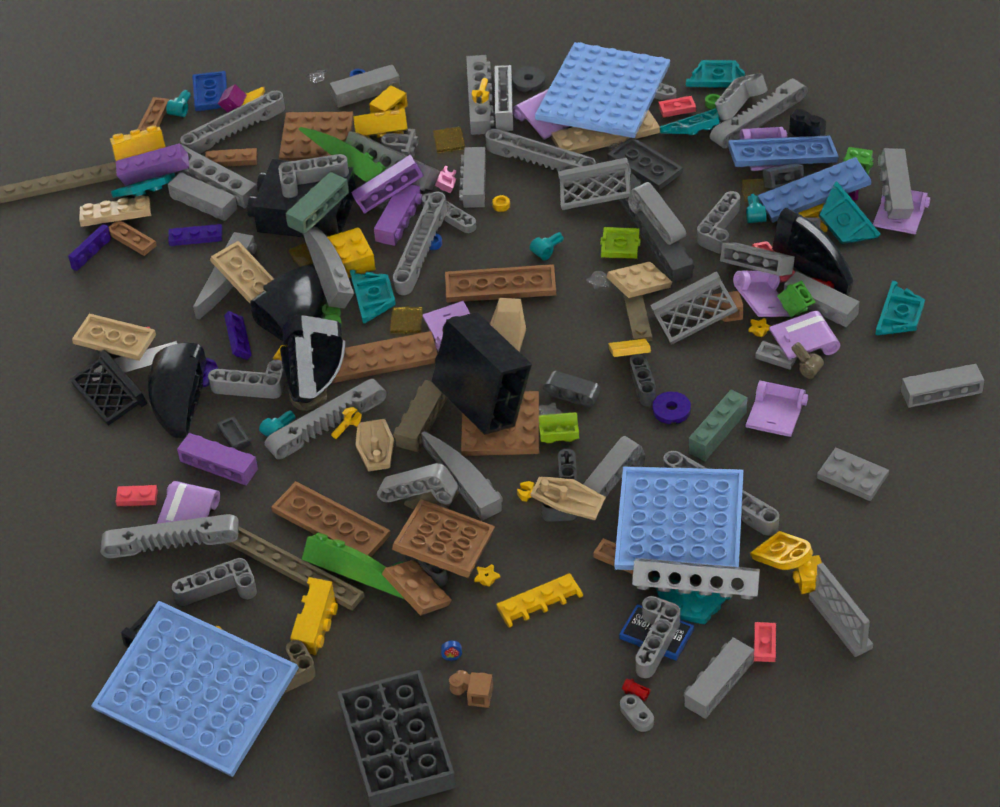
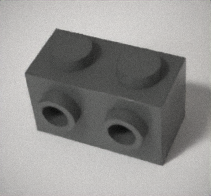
(782, 175)

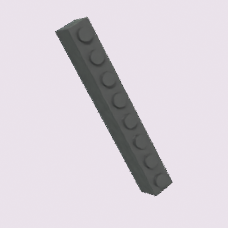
(671, 257)

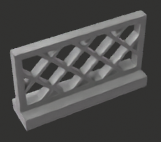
(594, 173)
(683, 297)
(841, 612)

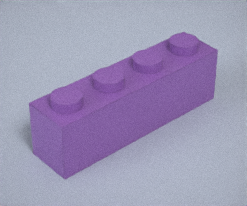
(152, 164)
(387, 184)
(397, 215)
(217, 459)

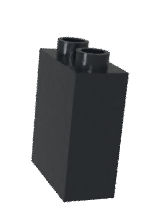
(271, 206)
(481, 373)

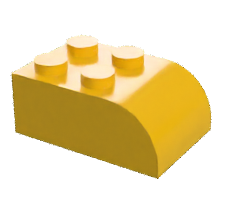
(353, 251)

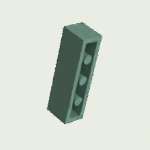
(317, 202)
(717, 425)

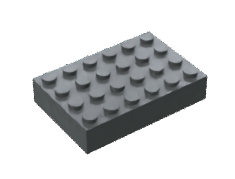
(396, 740)

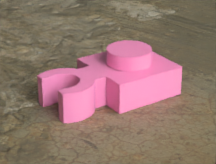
(446, 180)

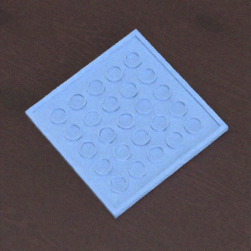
(679, 516)

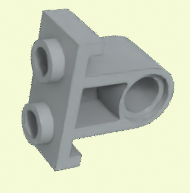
(401, 142)

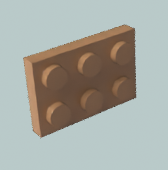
(416, 587)

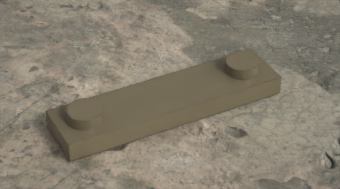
(637, 317)

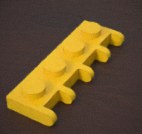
(538, 598)

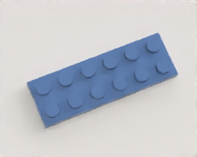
(782, 151)
(814, 188)

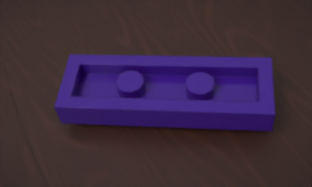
(195, 235)
(89, 247)
(237, 335)

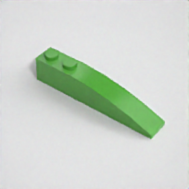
(361, 163)
(347, 562)

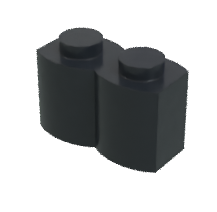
(806, 125)

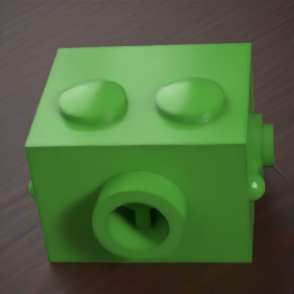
(863, 155)
(796, 299)

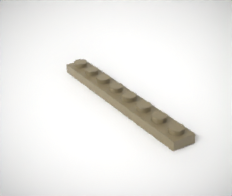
(58, 182)
(294, 567)

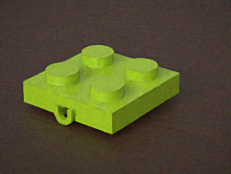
(620, 242)

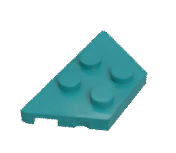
(715, 73)
(692, 124)
(140, 187)
(846, 218)
(372, 294)
(900, 311)
(693, 606)

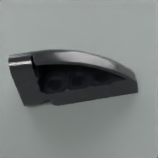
(812, 250)
(286, 296)
(311, 356)
(175, 386)

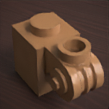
(478, 687)

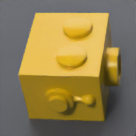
(806, 575)

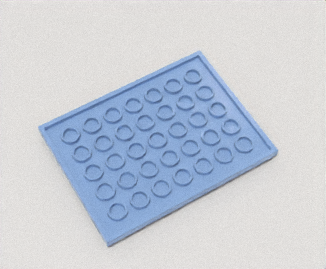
(603, 90)
(195, 688)

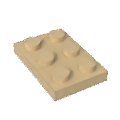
(639, 279)

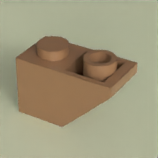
(735, 295)

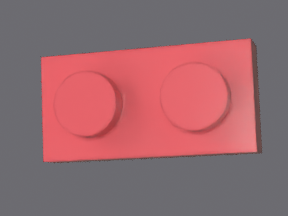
(677, 106)
(136, 495)
(765, 642)

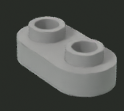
(635, 711)

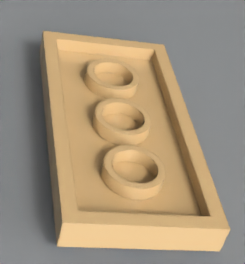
(115, 211)
(241, 270)
(114, 336)

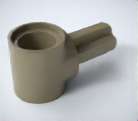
(809, 363)

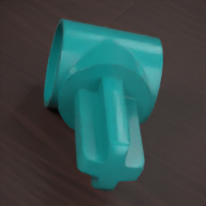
(179, 105)
(755, 211)
(544, 247)
(270, 425)

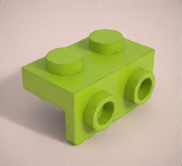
(558, 427)

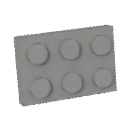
(853, 474)

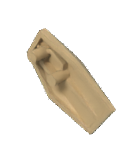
(510, 321)
(375, 444)
(568, 496)

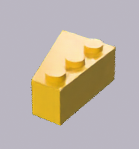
(381, 123)
(137, 142)
(316, 615)

